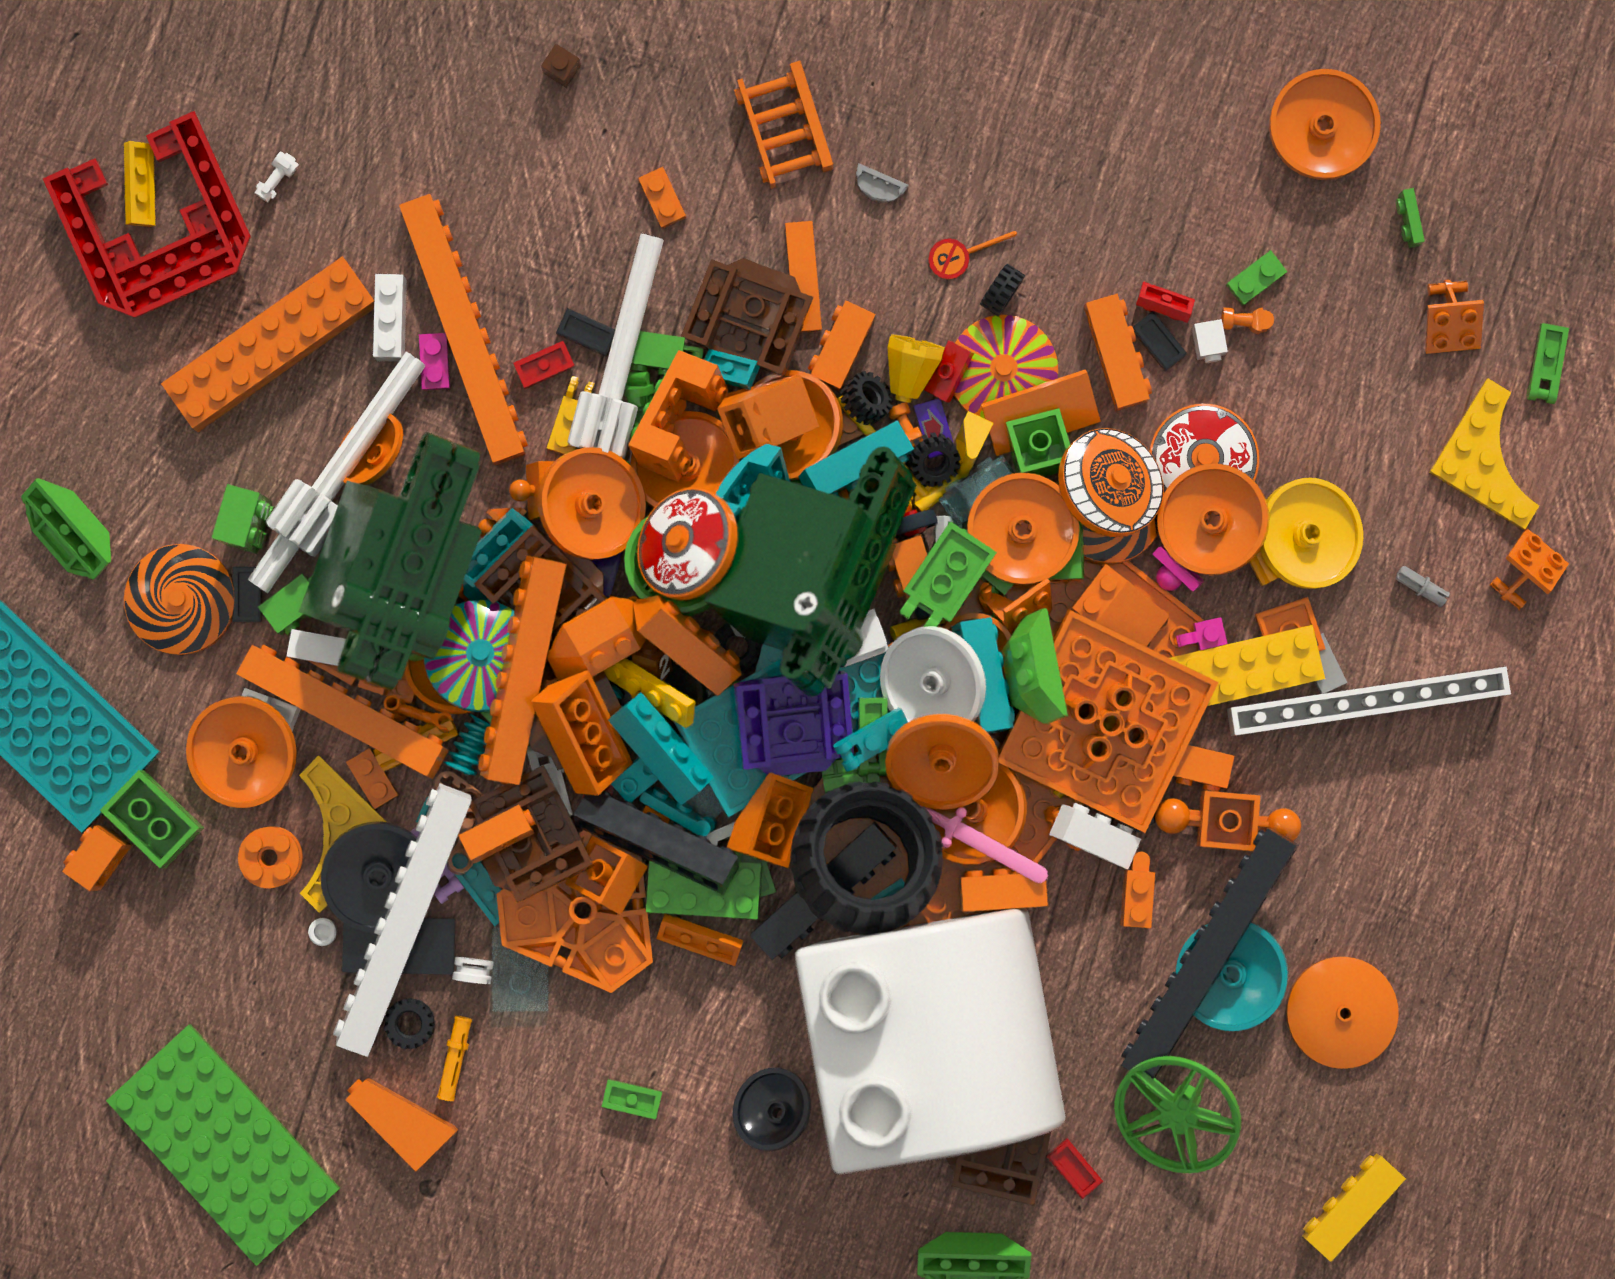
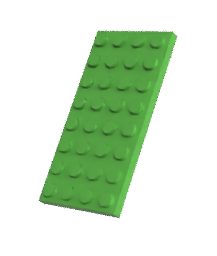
(223, 1144)

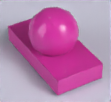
(1173, 574)

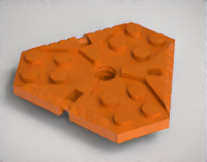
(603, 946)

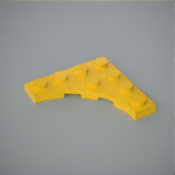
(1475, 462)
(341, 810)

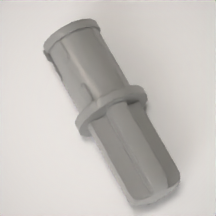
(1422, 586)

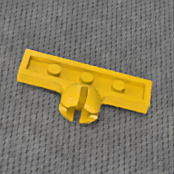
(660, 695)

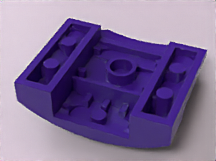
(788, 730)

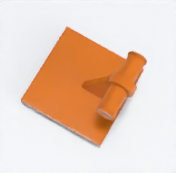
(1454, 323)
(1536, 562)
(1012, 612)

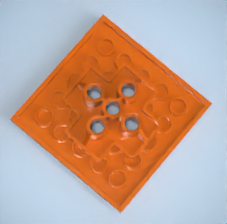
(1126, 776)

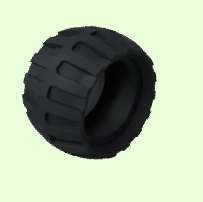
(905, 819)

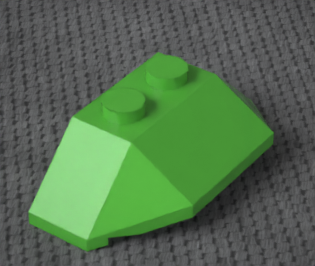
(67, 528)
(1034, 670)
(973, 1257)

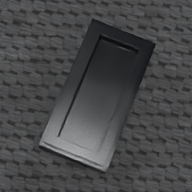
(586, 332)
(1159, 341)
(246, 597)

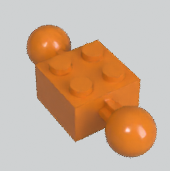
(1226, 820)

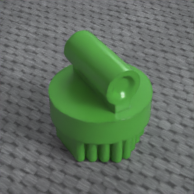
(639, 388)

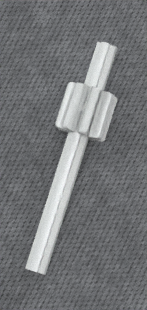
(604, 418)
(306, 511)

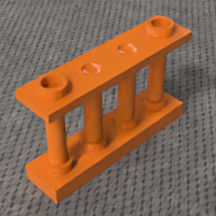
(802, 105)

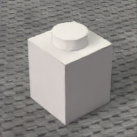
(1209, 341)

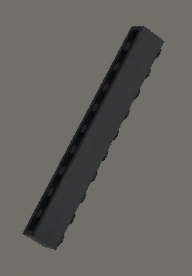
(1212, 950)

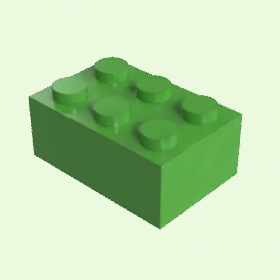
(242, 519)
(152, 819)

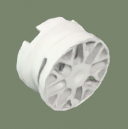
(472, 973)

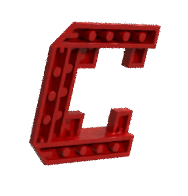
(144, 283)

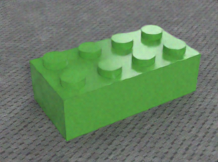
(679, 895)

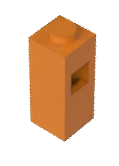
(497, 833)

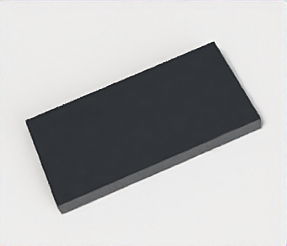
(430, 954)

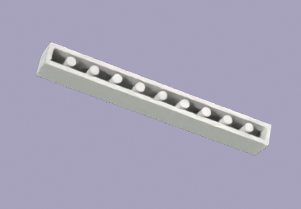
(1368, 701)
(403, 919)

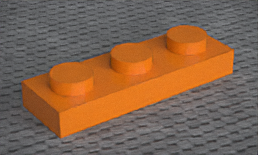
(699, 939)

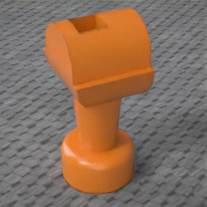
(1257, 322)
(900, 413)

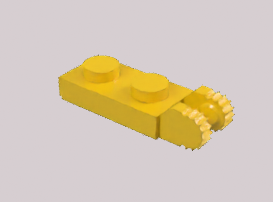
(564, 419)

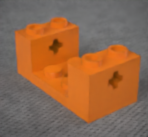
(653, 440)

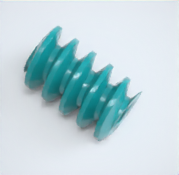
(470, 747)

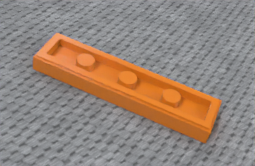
(803, 267)

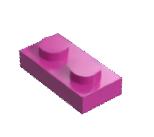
(436, 360)

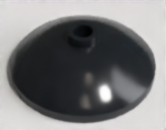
(761, 1100)

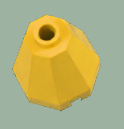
(911, 365)

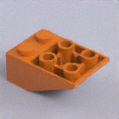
(767, 415)

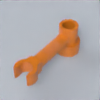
(403, 710)

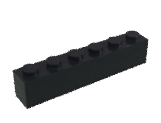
(657, 841)
(848, 868)

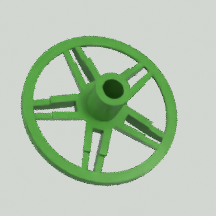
(1179, 1113)

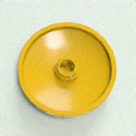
(1312, 533)

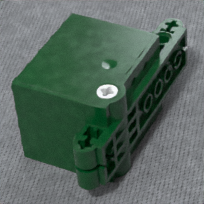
(397, 563)
(813, 567)

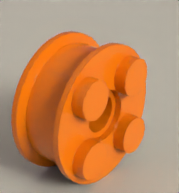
(252, 860)

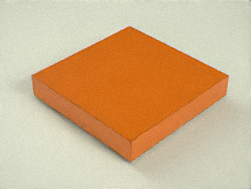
(1289, 617)

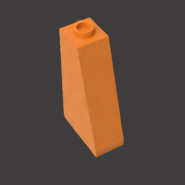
(401, 1123)

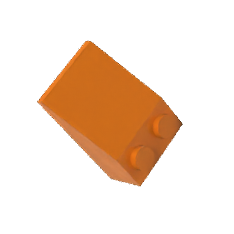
(1120, 607)
(770, 820)

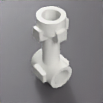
(284, 165)

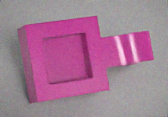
(1206, 635)

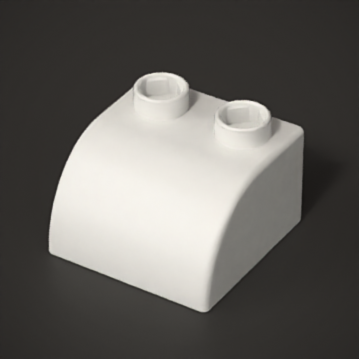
(930, 1040)

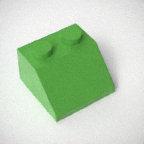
(1038, 442)

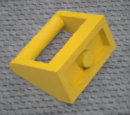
(970, 441)

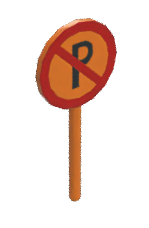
(951, 258)

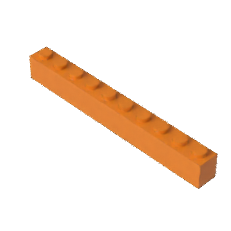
(462, 329)

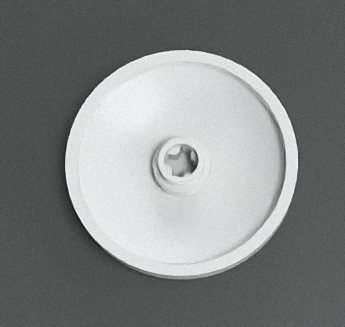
(933, 674)

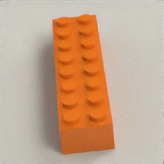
(269, 344)

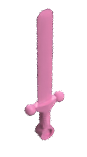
(986, 845)

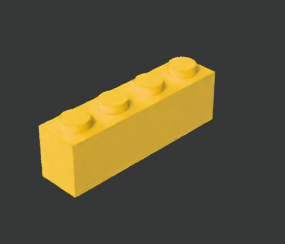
(1353, 1206)

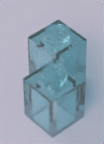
(962, 494)

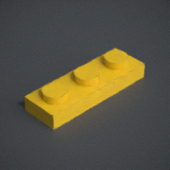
(139, 184)

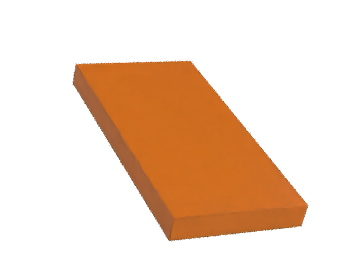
(1069, 394)

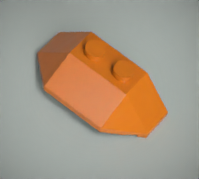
(596, 639)

